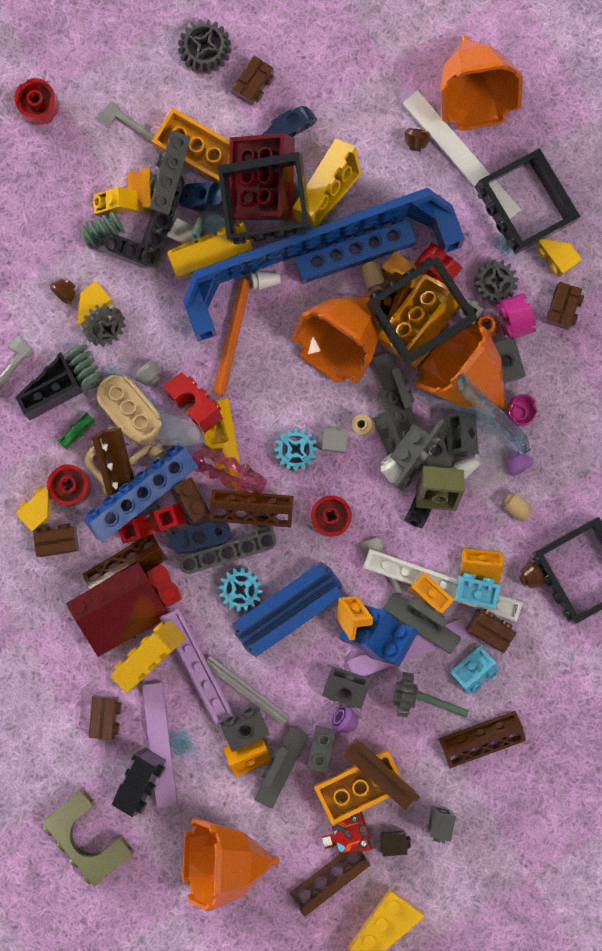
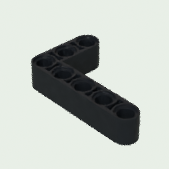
(146, 245)

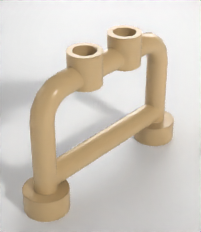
(154, 451)

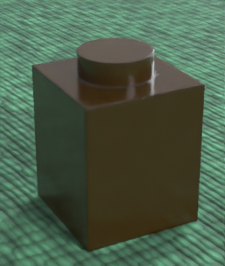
(394, 843)

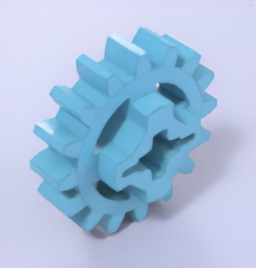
(302, 443)
(233, 595)

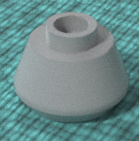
(149, 373)

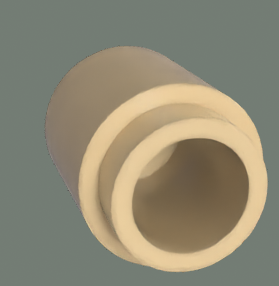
(372, 276)
(369, 426)
(517, 507)

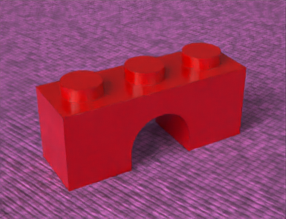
(184, 391)
(151, 523)

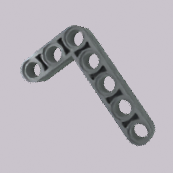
(236, 545)

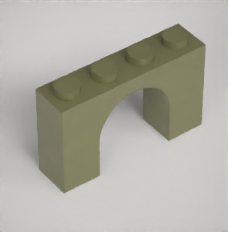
(92, 865)

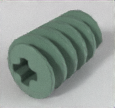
(101, 229)
(82, 367)

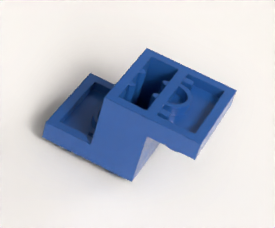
(384, 639)

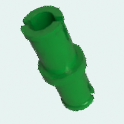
(76, 430)

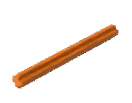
(232, 336)

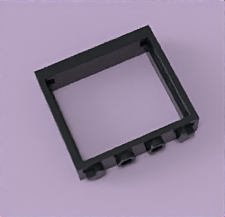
(258, 165)
(551, 185)
(394, 285)
(550, 578)

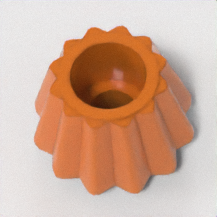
(489, 318)

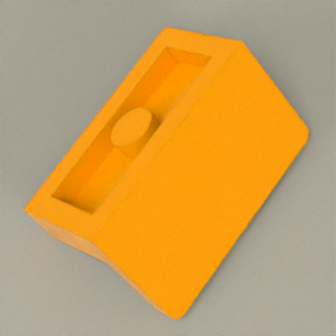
(141, 183)
(399, 264)
(482, 564)
(431, 593)
(352, 614)
(248, 757)

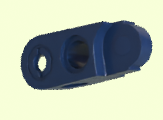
(292, 122)
(202, 196)
(184, 542)

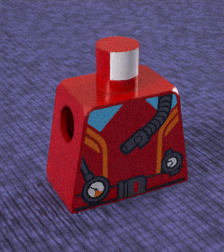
(349, 835)

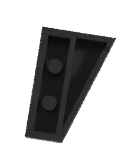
(139, 782)

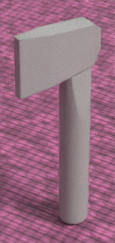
(112, 111)
(23, 350)
(377, 544)

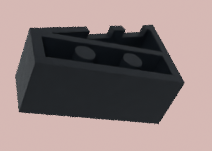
(49, 389)

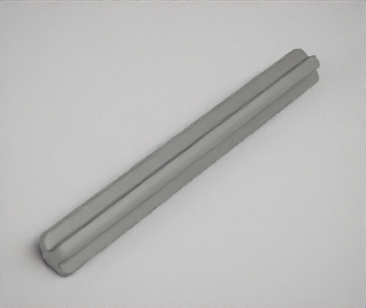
(247, 690)

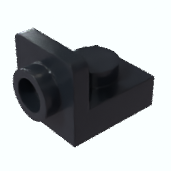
(417, 516)

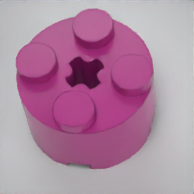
(517, 316)

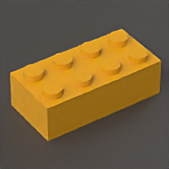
(205, 147)
(421, 315)
(351, 791)

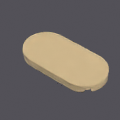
(129, 408)

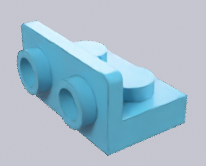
(477, 592)
(475, 670)

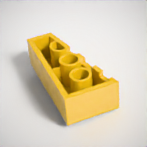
(330, 182)
(207, 251)
(147, 656)
(386, 923)

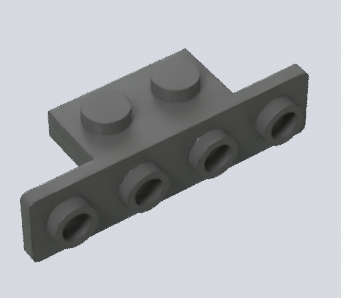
(168, 172)
(392, 377)
(393, 422)
(415, 449)
(428, 622)
(282, 764)

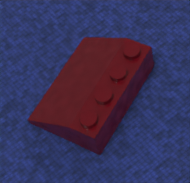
(263, 193)
(117, 609)

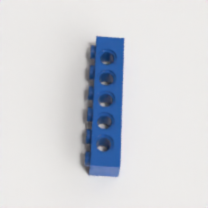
(400, 227)
(151, 492)

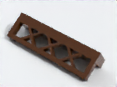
(116, 454)
(251, 504)
(147, 557)
(481, 736)
(381, 774)
(332, 887)

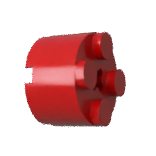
(31, 92)
(63, 475)
(342, 513)

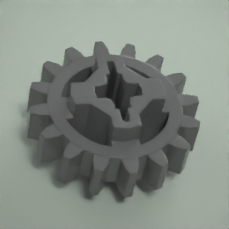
(495, 273)
(109, 316)
(405, 694)

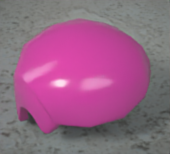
(522, 409)

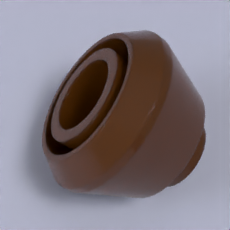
(417, 138)
(63, 290)
(532, 576)

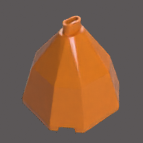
(479, 86)
(338, 337)
(469, 353)
(221, 864)

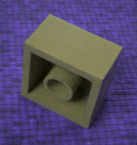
(440, 488)

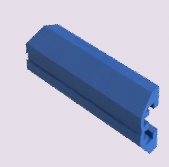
(288, 609)

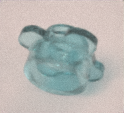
(175, 741)

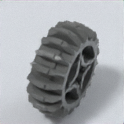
(210, 31)

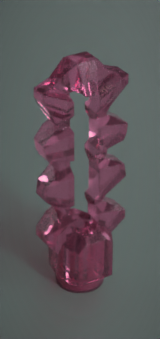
(247, 481)

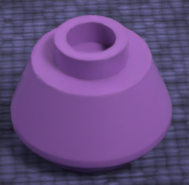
(518, 463)
(344, 720)

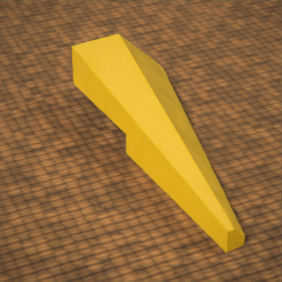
(222, 438)

